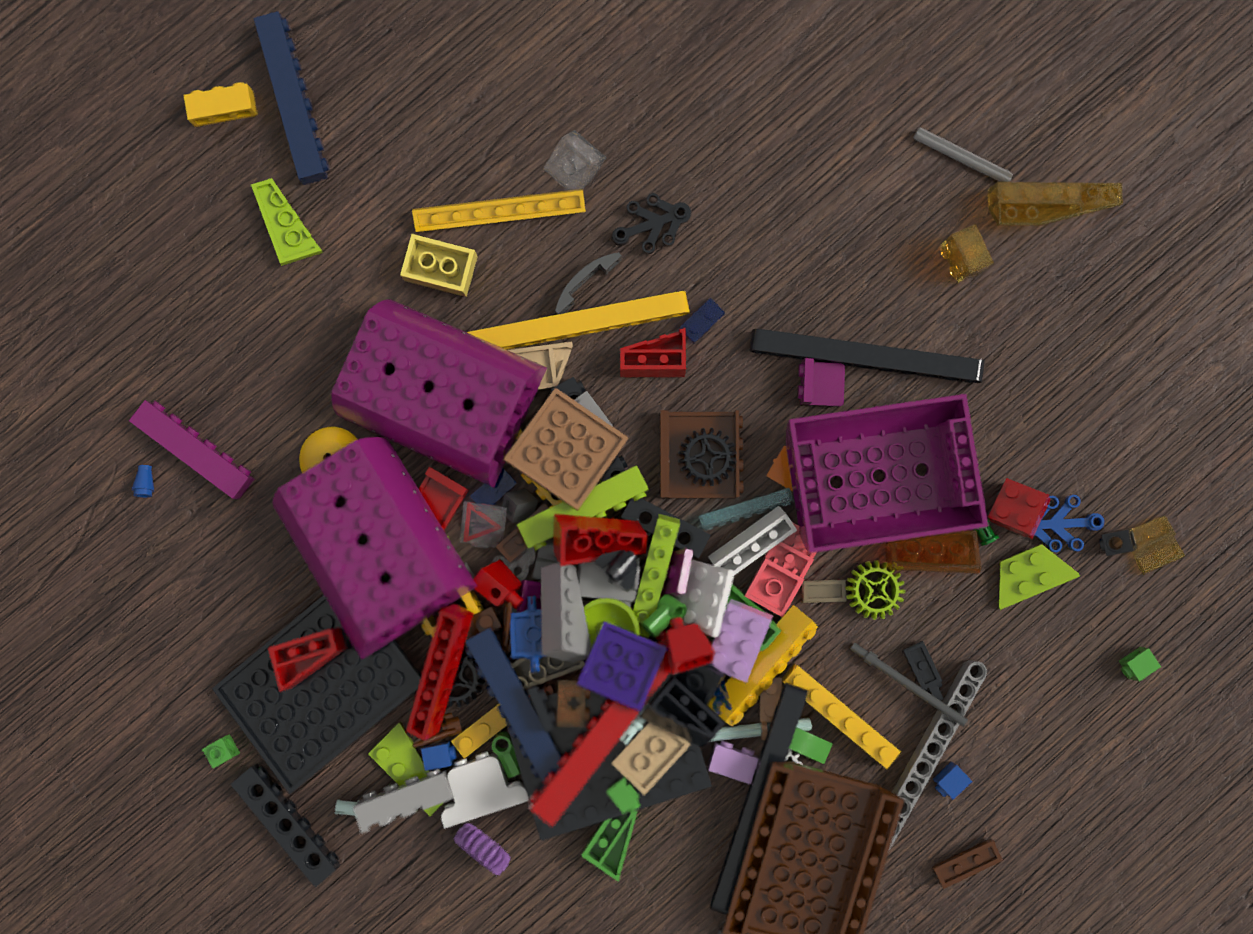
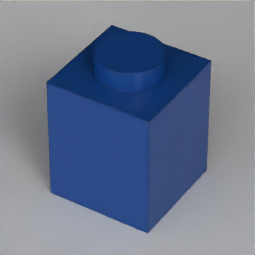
(438, 755)
(951, 781)

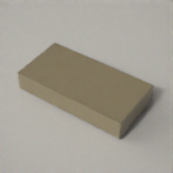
(823, 591)

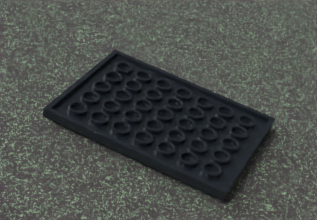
(326, 711)
(592, 801)

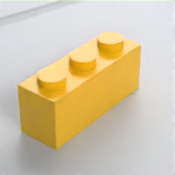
(220, 104)

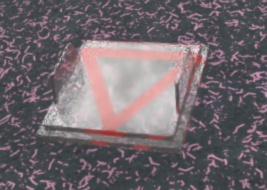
(482, 524)

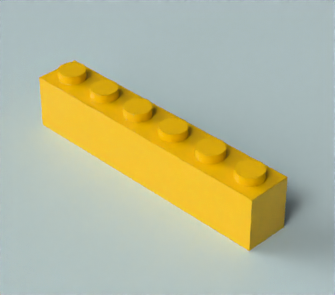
(795, 631)
(843, 717)

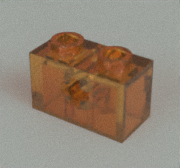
(566, 715)

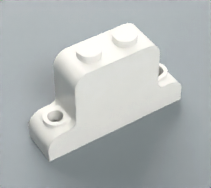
(480, 789)

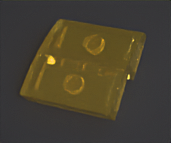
(1156, 545)

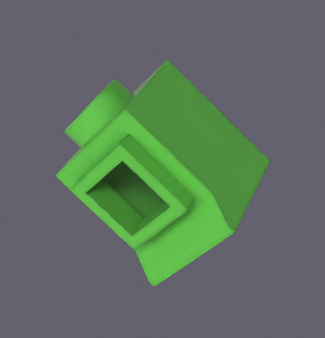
(624, 795)

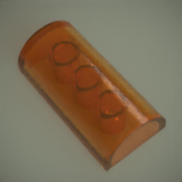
(936, 553)

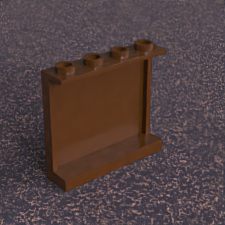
(673, 431)

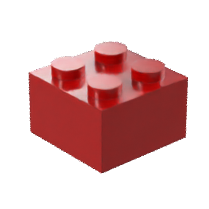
(1019, 508)

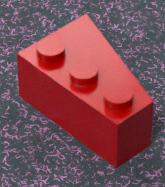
(656, 357)
(303, 656)

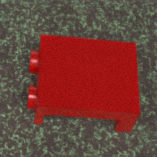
(442, 495)

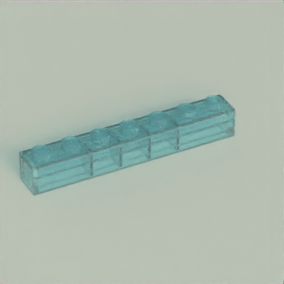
(745, 509)

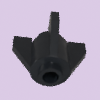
(620, 566)

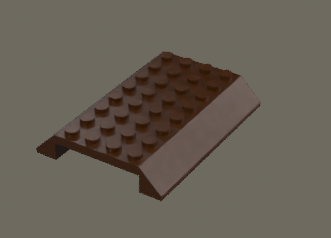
(813, 854)

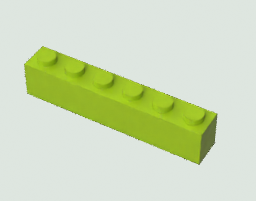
(604, 496)

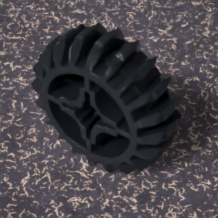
(709, 470)
(465, 682)

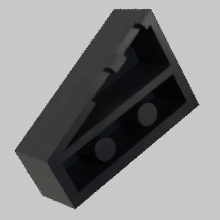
(683, 714)

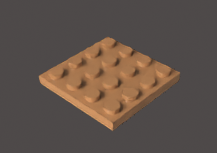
(566, 449)

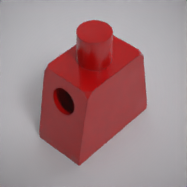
(499, 584)
(687, 646)

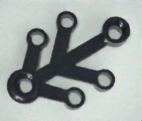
(654, 222)

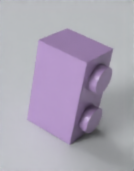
(732, 761)

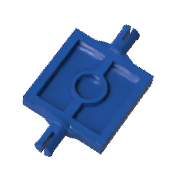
(527, 634)

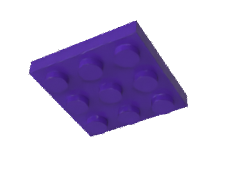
(622, 666)

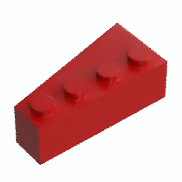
(586, 538)

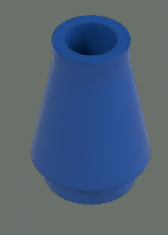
(143, 482)

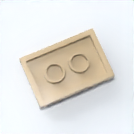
(649, 756)

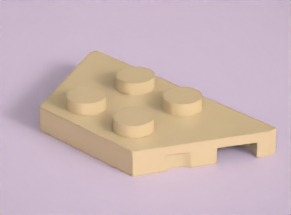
(551, 356)

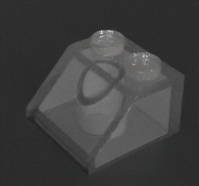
(574, 161)

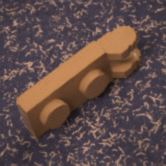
(767, 704)

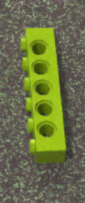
(655, 568)

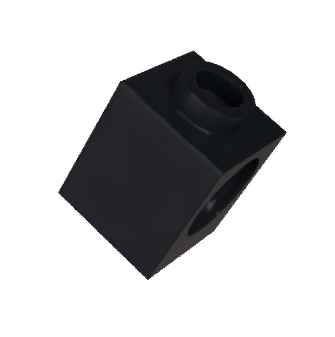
(1127, 537)

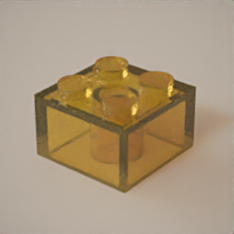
(966, 253)

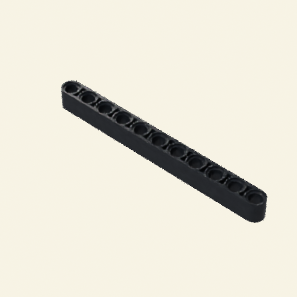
(867, 356)
(773, 751)

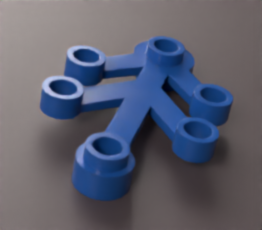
(1058, 524)

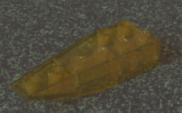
(1048, 201)

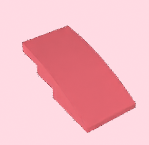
(781, 574)

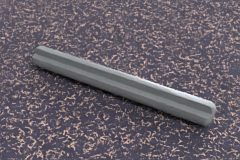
(962, 155)

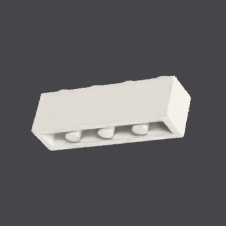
(754, 541)

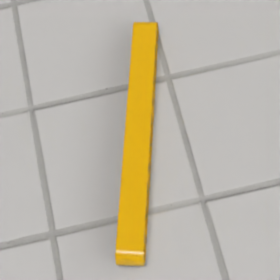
(586, 321)

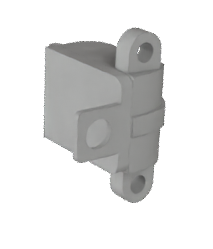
(595, 584)

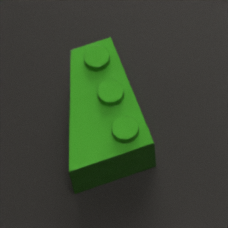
(610, 843)

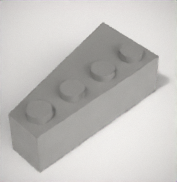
(563, 615)
(402, 799)

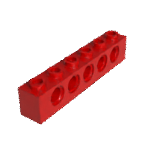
(439, 671)

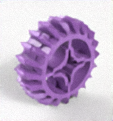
(482, 849)

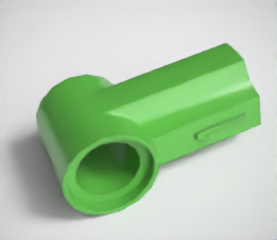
(667, 609)
(506, 755)

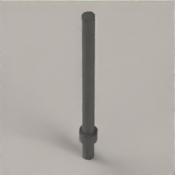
(871, 659)

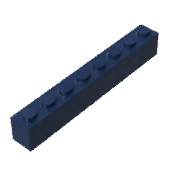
(291, 98)
(514, 703)

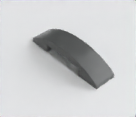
(604, 263)

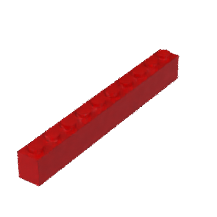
(589, 751)

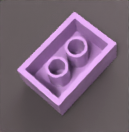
(739, 639)

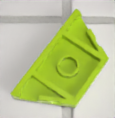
(1031, 574)

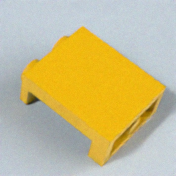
(472, 604)

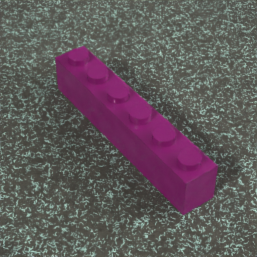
(191, 449)

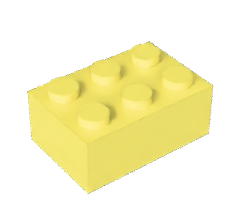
(439, 265)

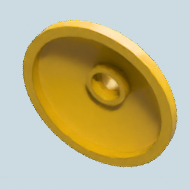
(323, 442)

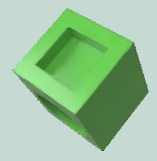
(1139, 664)
(221, 751)

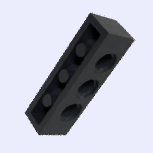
(698, 537)

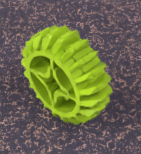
(889, 601)

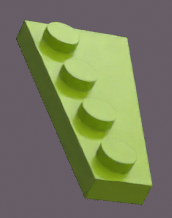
(285, 228)
(400, 759)

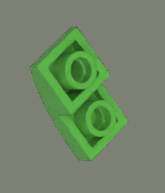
(810, 745)

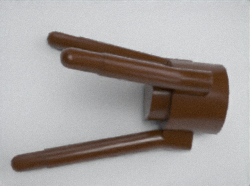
(506, 634)
(450, 728)

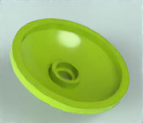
(610, 611)

